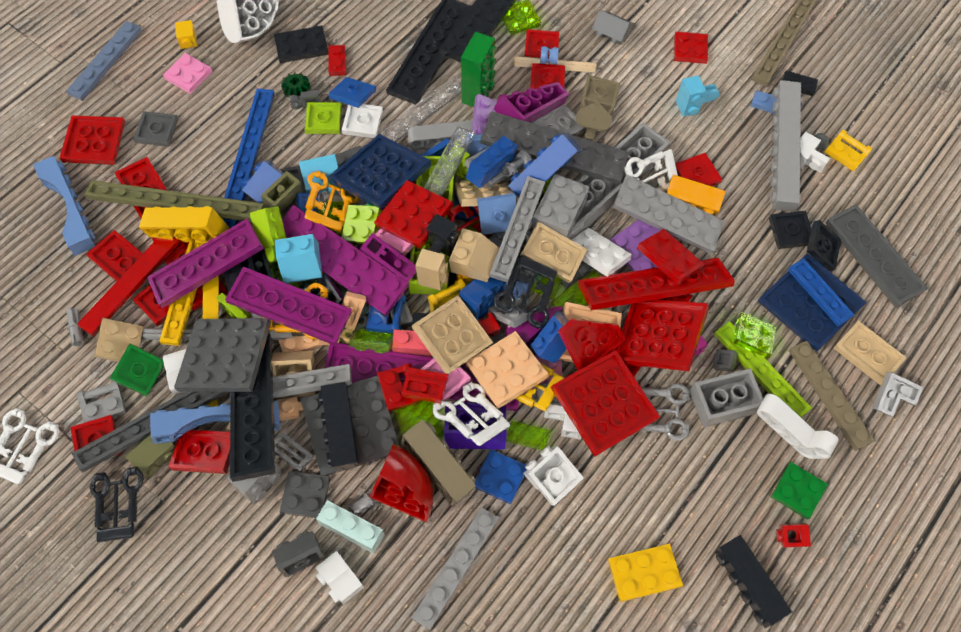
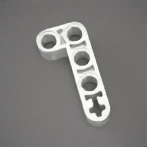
(795, 430)

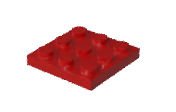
(92, 140)
(411, 213)

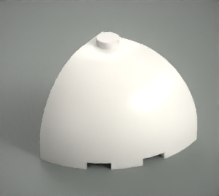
(246, 18)

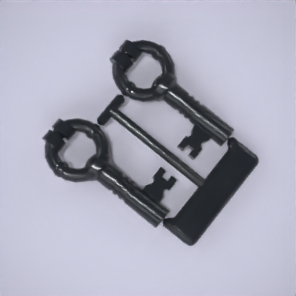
(539, 269)
(116, 532)

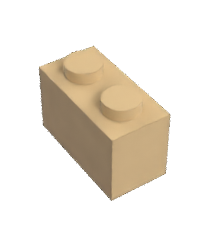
(431, 269)

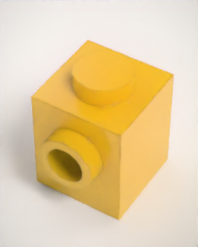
(186, 34)

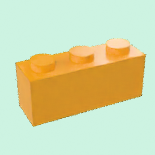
(696, 194)

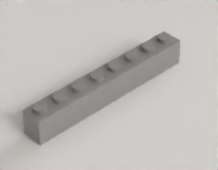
(786, 146)

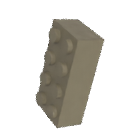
(441, 466)

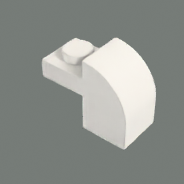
(809, 155)
(556, 412)

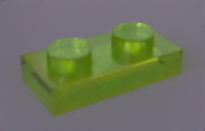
(528, 435)

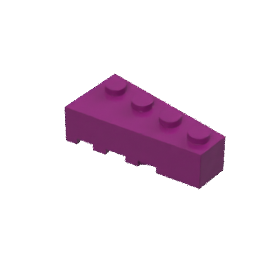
(533, 102)

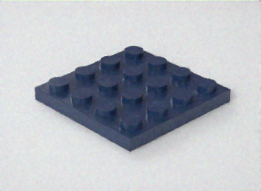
(379, 171)
(800, 312)

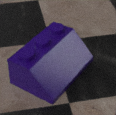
(457, 440)

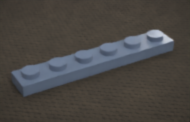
(104, 61)

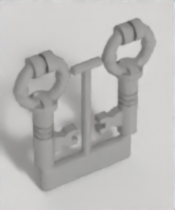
(667, 427)

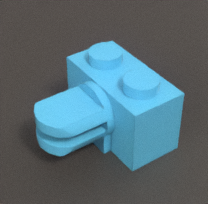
(693, 94)

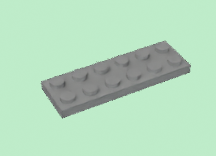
(668, 213)

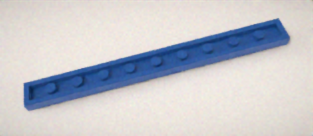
(249, 147)

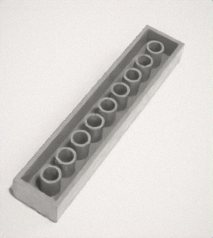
(640, 143)

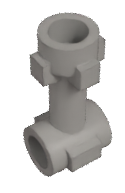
(522, 158)
(324, 197)

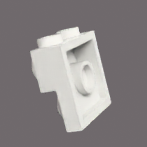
(552, 474)

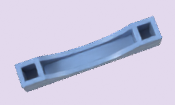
(75, 231)
(171, 425)

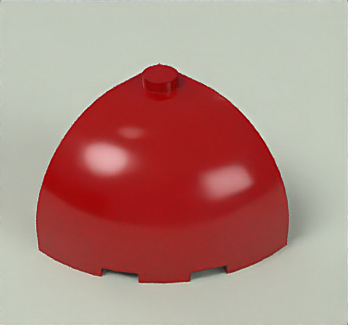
(404, 484)

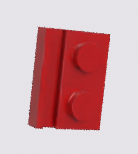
(425, 385)

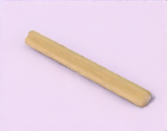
(569, 65)

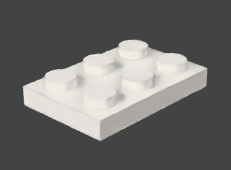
(601, 252)

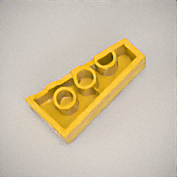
(182, 223)

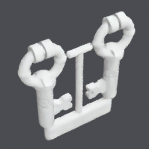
(641, 164)
(489, 431)
(9, 473)

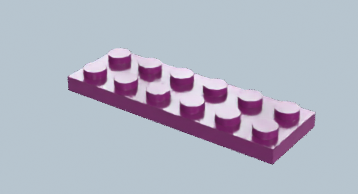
(204, 263)
(289, 306)

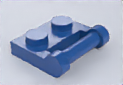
(379, 322)

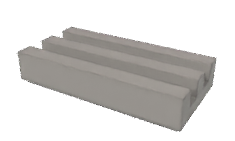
(303, 462)

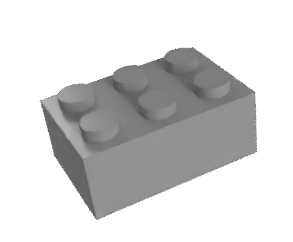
(561, 205)
(726, 397)

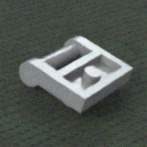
(110, 405)

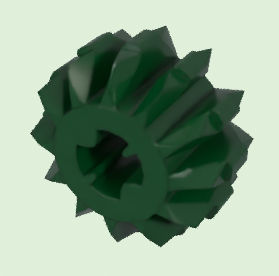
(295, 84)

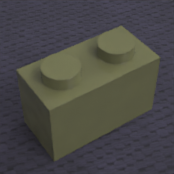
(282, 192)
(150, 456)

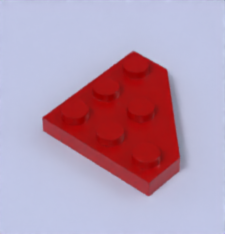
(590, 340)

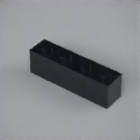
(339, 426)
(752, 581)

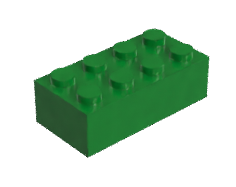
(477, 68)

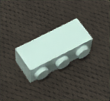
(350, 527)

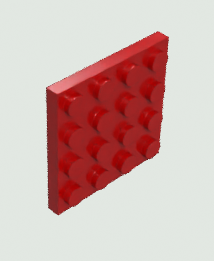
(662, 334)
(605, 403)

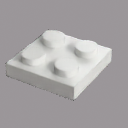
(362, 120)

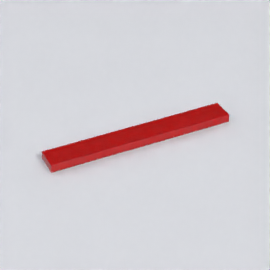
(127, 284)

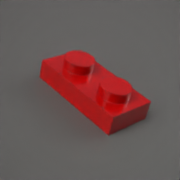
(337, 60)

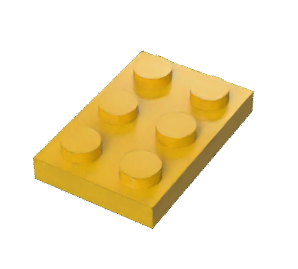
(645, 573)

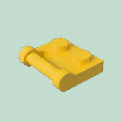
(846, 154)
(445, 295)

